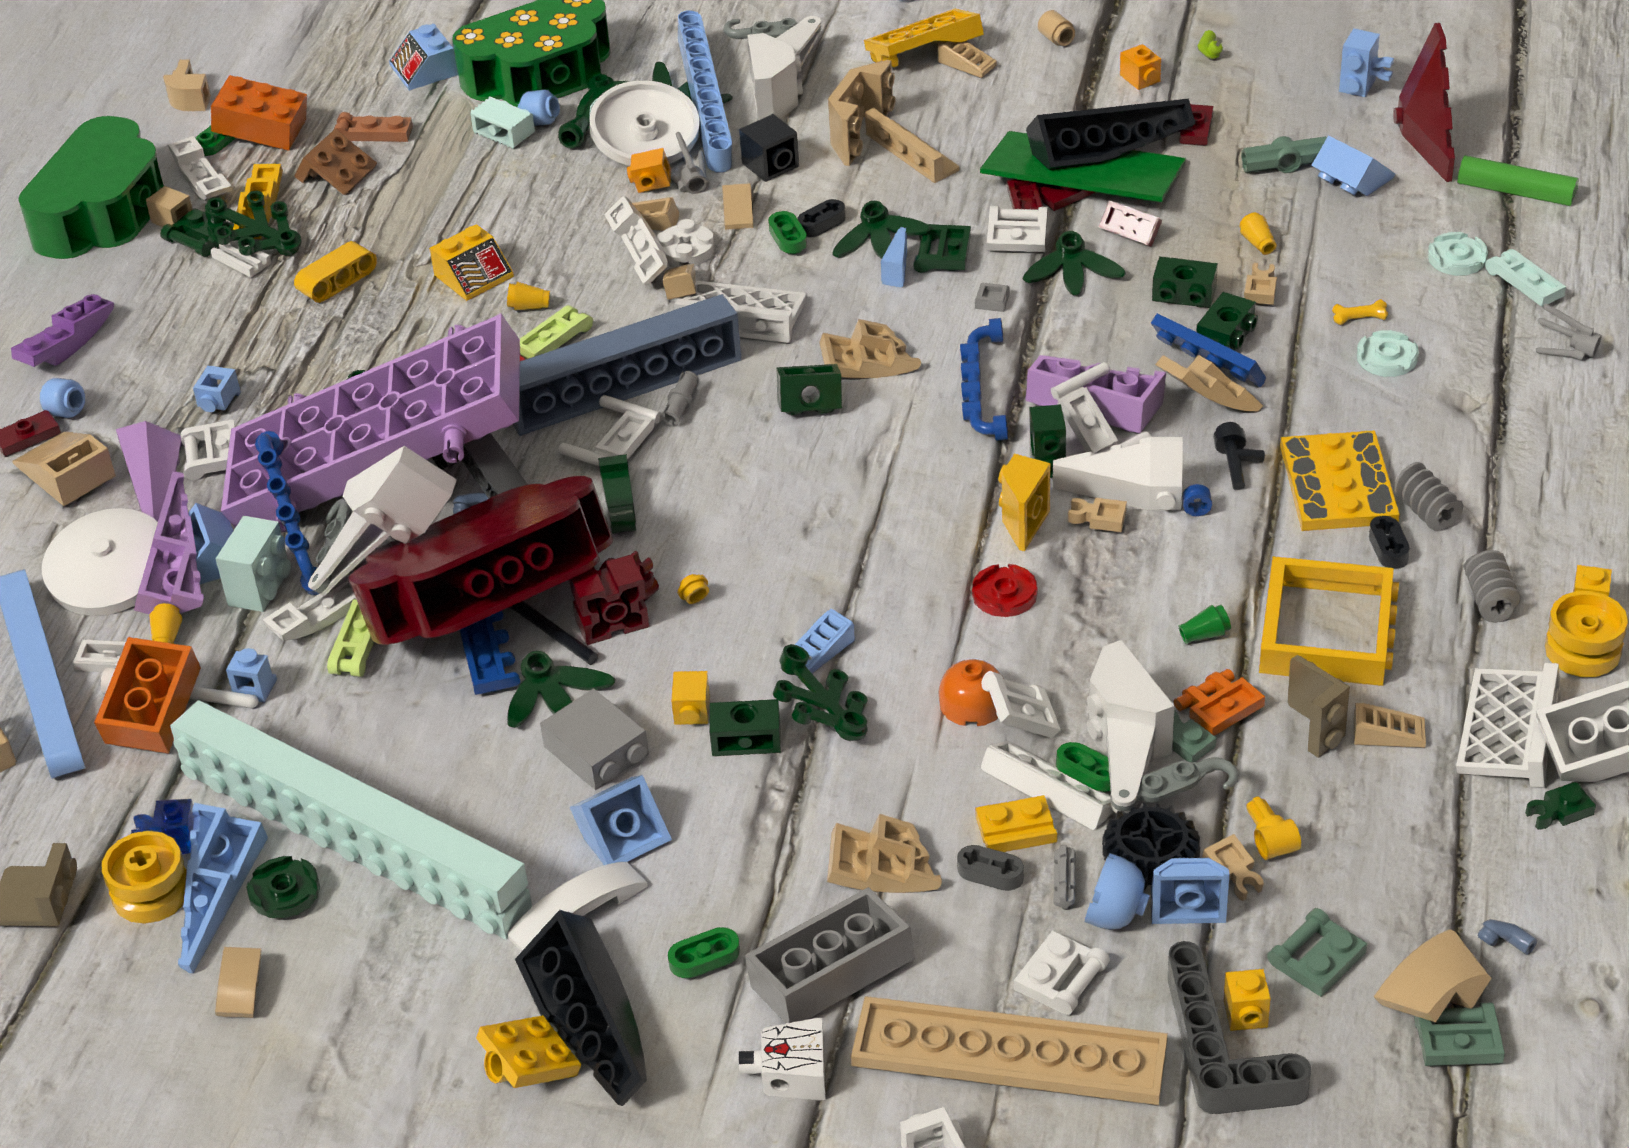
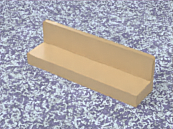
(908, 147)

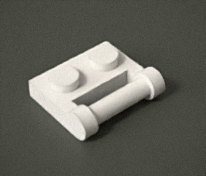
(1017, 235)
(217, 446)
(1021, 705)
(1053, 965)

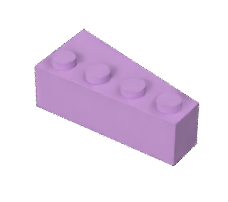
(1124, 398)

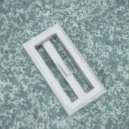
(259, 259)
(97, 655)

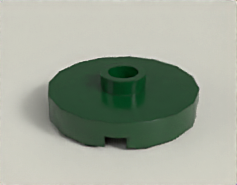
(283, 887)

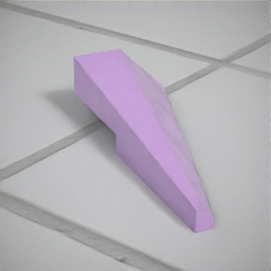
(150, 459)
(171, 565)

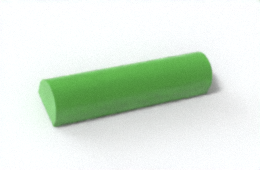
(1517, 180)

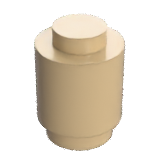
(1056, 28)

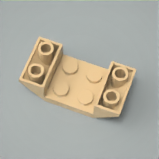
(858, 92)

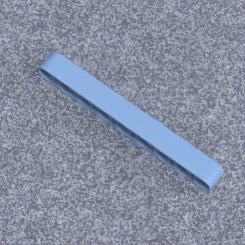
(705, 91)
(39, 676)

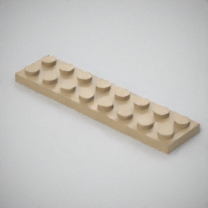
(1010, 1050)

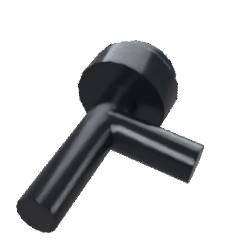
(1231, 440)

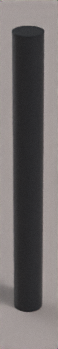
(555, 632)

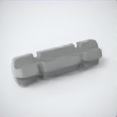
(1064, 876)

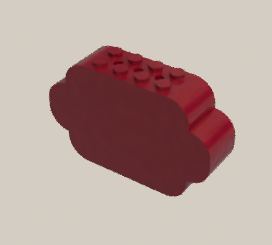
(481, 560)

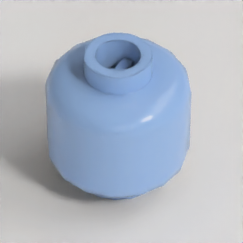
(542, 105)
(62, 397)

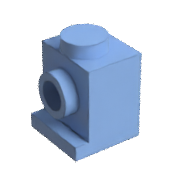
(212, 395)
(247, 667)

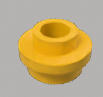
(693, 588)

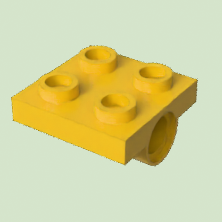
(526, 1052)

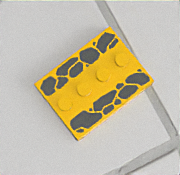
(1338, 479)

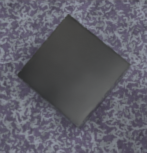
(769, 147)

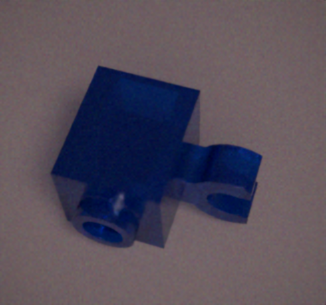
(171, 818)

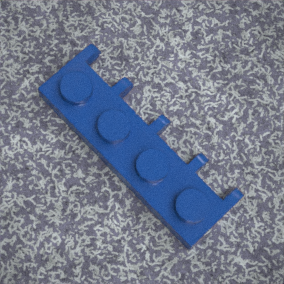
(1197, 344)
(484, 658)

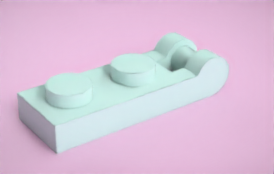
(1526, 277)

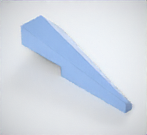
(218, 865)

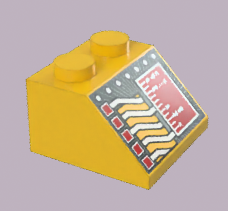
(470, 262)

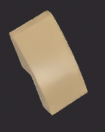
(238, 982)

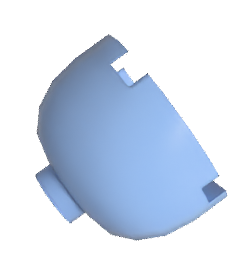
(1117, 895)

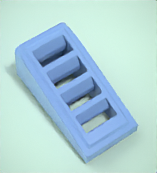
(894, 260)
(834, 627)

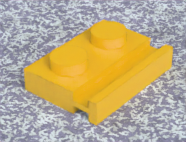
(1016, 824)

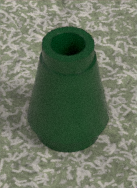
(573, 132)

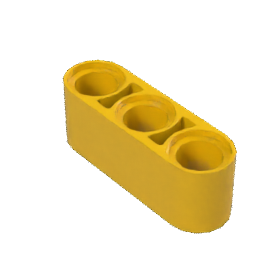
(335, 271)

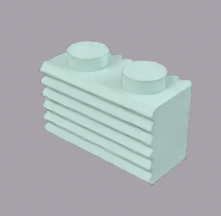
(502, 122)

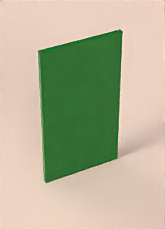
(1129, 175)

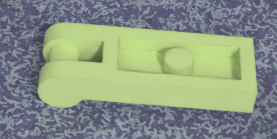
(554, 332)
(351, 641)

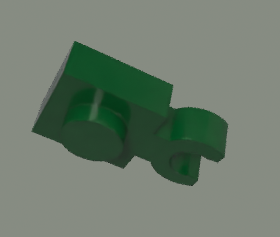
(1563, 803)

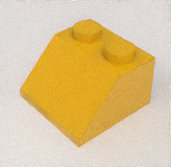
(1024, 497)

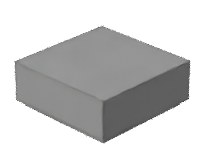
(992, 297)

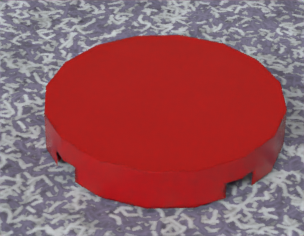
(1004, 590)

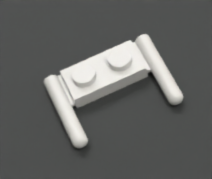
(1084, 413)
(623, 437)

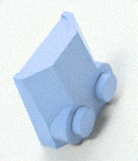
(1189, 892)

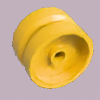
(1586, 633)
(145, 876)

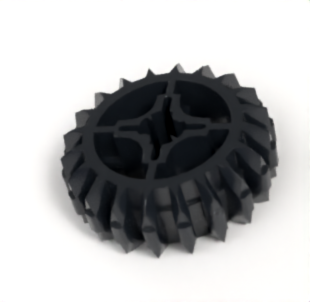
(1150, 838)

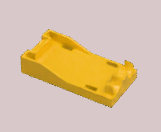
(950, 26)

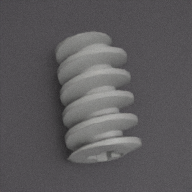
(1428, 497)
(1492, 585)

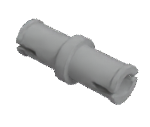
(679, 398)

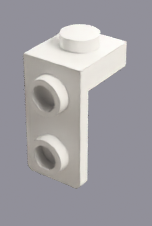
(931, 1131)

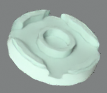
(1457, 254)
(1387, 353)

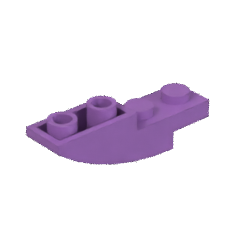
(68, 333)

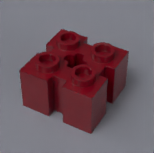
(609, 600)

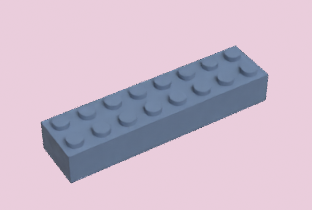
(626, 362)

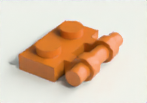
(1225, 706)

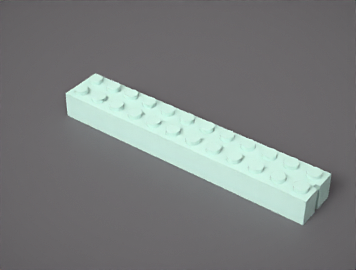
(353, 819)

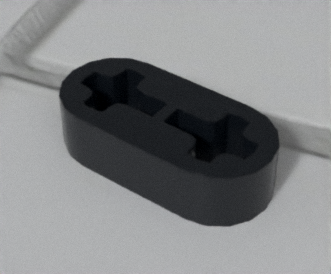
(822, 217)
(1395, 540)

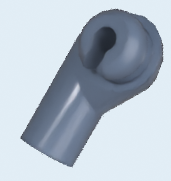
(465, 501)
(1509, 932)

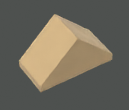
(737, 206)

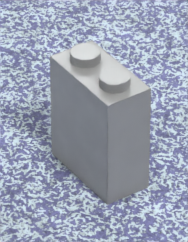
(594, 738)

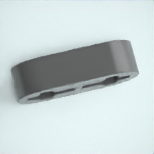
(990, 867)

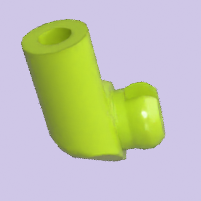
(1208, 46)

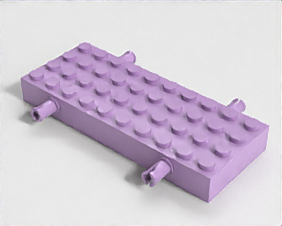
(418, 401)

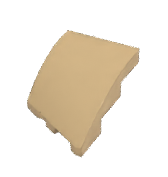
(869, 352)
(1211, 383)
(883, 860)
(1434, 976)

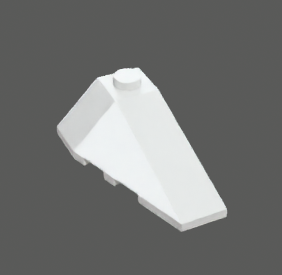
(1141, 474)

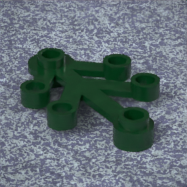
(284, 239)
(848, 723)

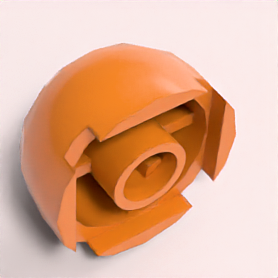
(963, 696)

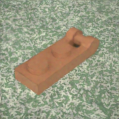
(374, 128)

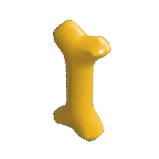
(1376, 310)

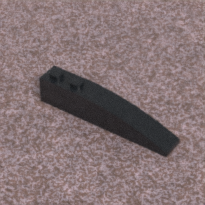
(1104, 133)
(585, 1001)

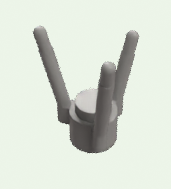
(692, 177)
(1583, 339)

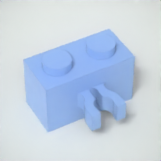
(1361, 63)

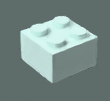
(253, 563)

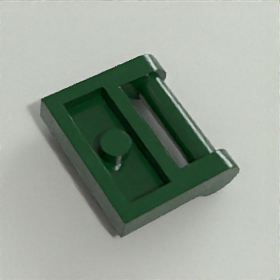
(194, 232)
(951, 251)

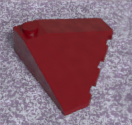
(1424, 106)

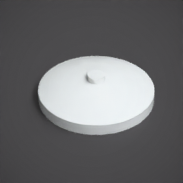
(642, 119)
(99, 561)

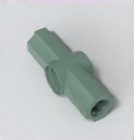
(1281, 154)

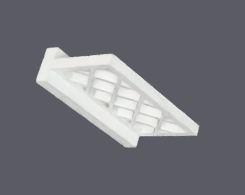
(755, 318)
(1536, 751)

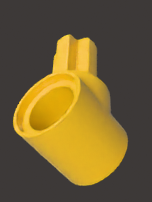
(1273, 833)

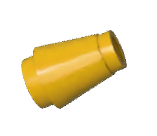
(1257, 232)
(527, 297)
(165, 622)

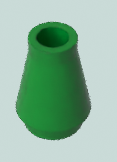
(1207, 624)

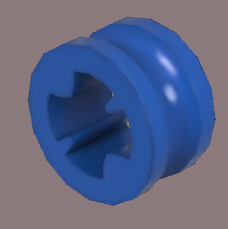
(1197, 492)

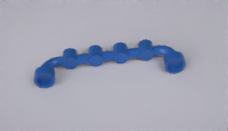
(972, 389)
(269, 448)

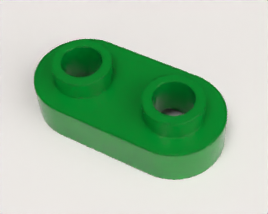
(213, 142)
(787, 232)
(1084, 765)
(701, 954)

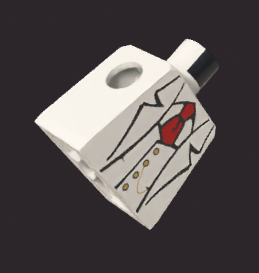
(789, 1060)

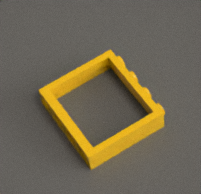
(1330, 576)

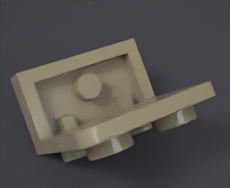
(1322, 701)
(37, 892)

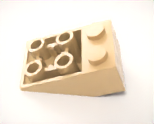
(68, 465)

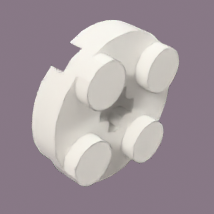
(687, 243)

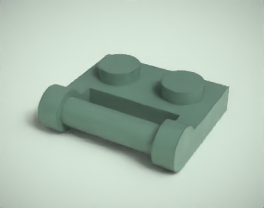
(1326, 960)
(1461, 1042)

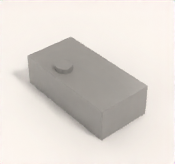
(830, 957)

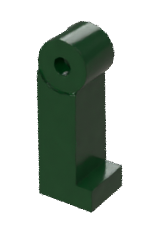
(617, 493)

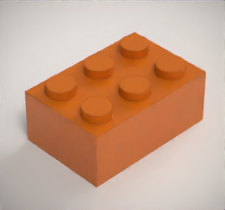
(258, 112)
(147, 694)

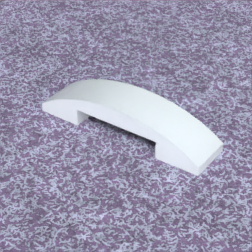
(197, 170)
(638, 238)
(315, 614)
(579, 896)

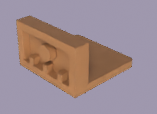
(337, 162)

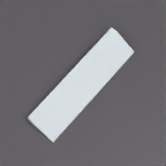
(1041, 778)

